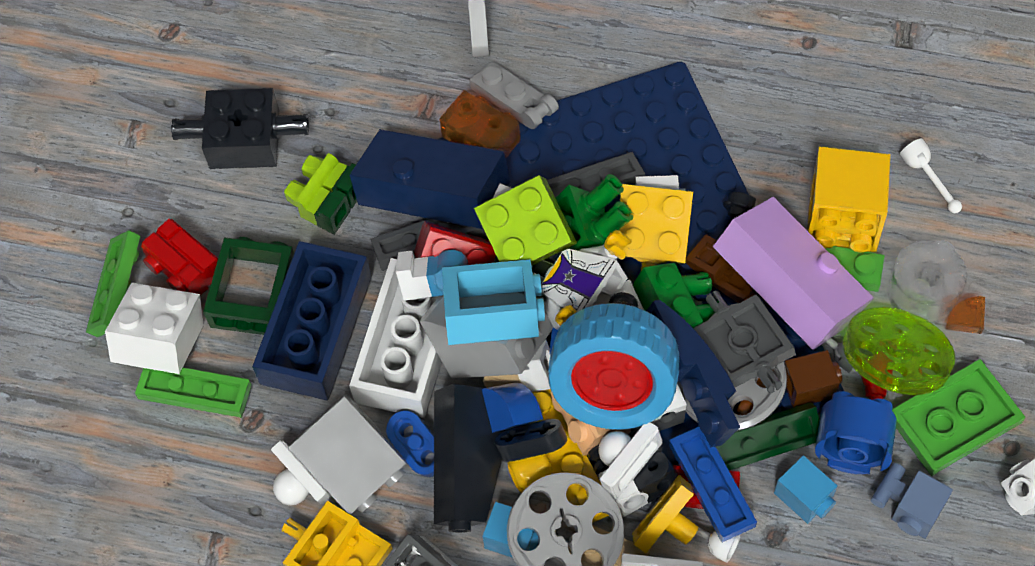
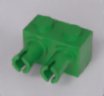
(587, 213)
(667, 284)

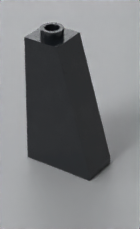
(463, 458)

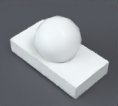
(626, 456)
(296, 482)

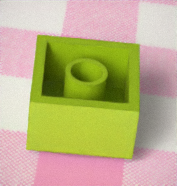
(526, 223)

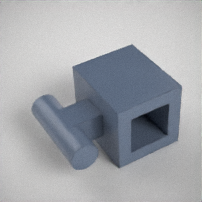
(918, 503)

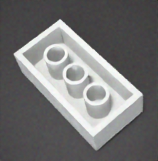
(397, 357)

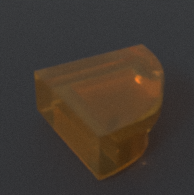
(967, 316)

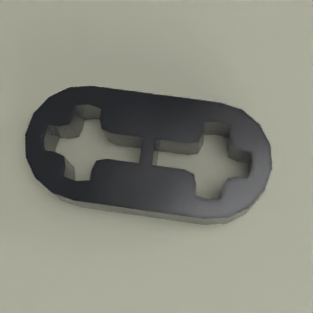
(531, 440)

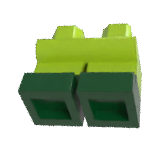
(327, 194)

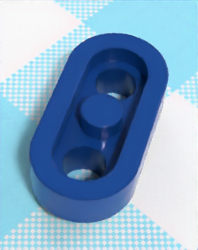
(417, 445)

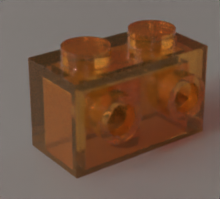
(476, 123)

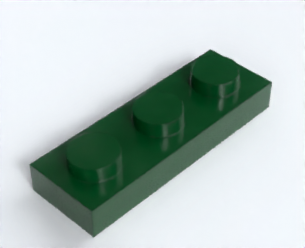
(771, 437)

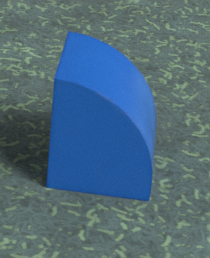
(510, 406)

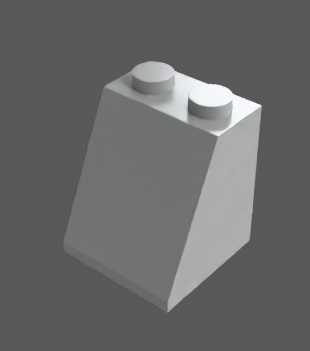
(482, 358)
(348, 455)

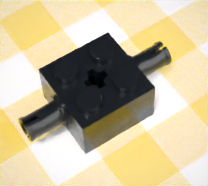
(240, 128)

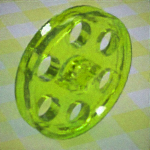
(898, 351)

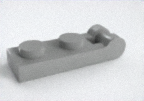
(513, 95)

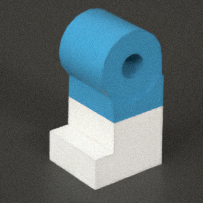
(423, 275)

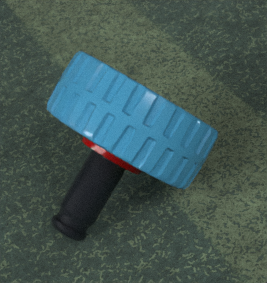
(614, 365)

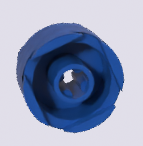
(856, 433)

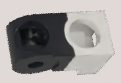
(648, 484)

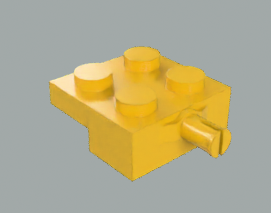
(658, 224)
(334, 540)

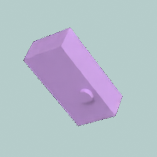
(792, 272)

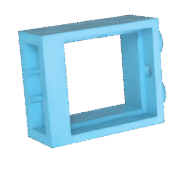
(492, 322)

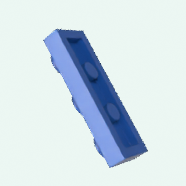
(713, 484)

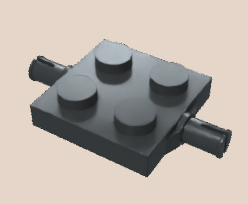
(746, 340)

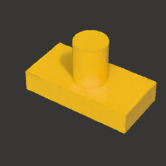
(667, 517)

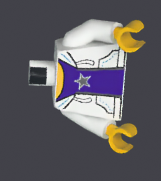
(582, 278)

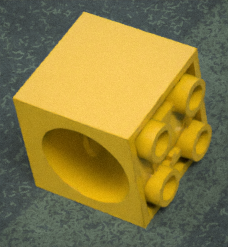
(849, 198)

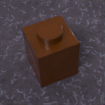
(812, 378)

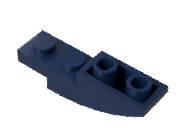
(701, 377)

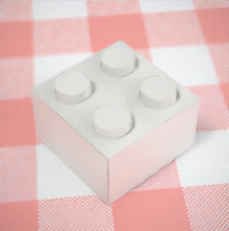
(154, 328)

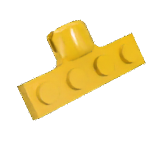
(564, 460)

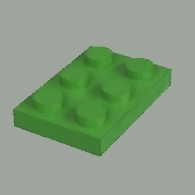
(957, 417)

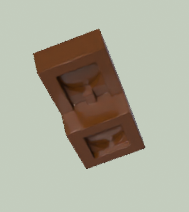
(723, 275)

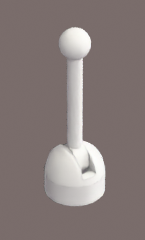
(918, 156)

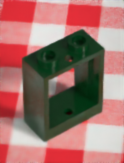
(240, 316)

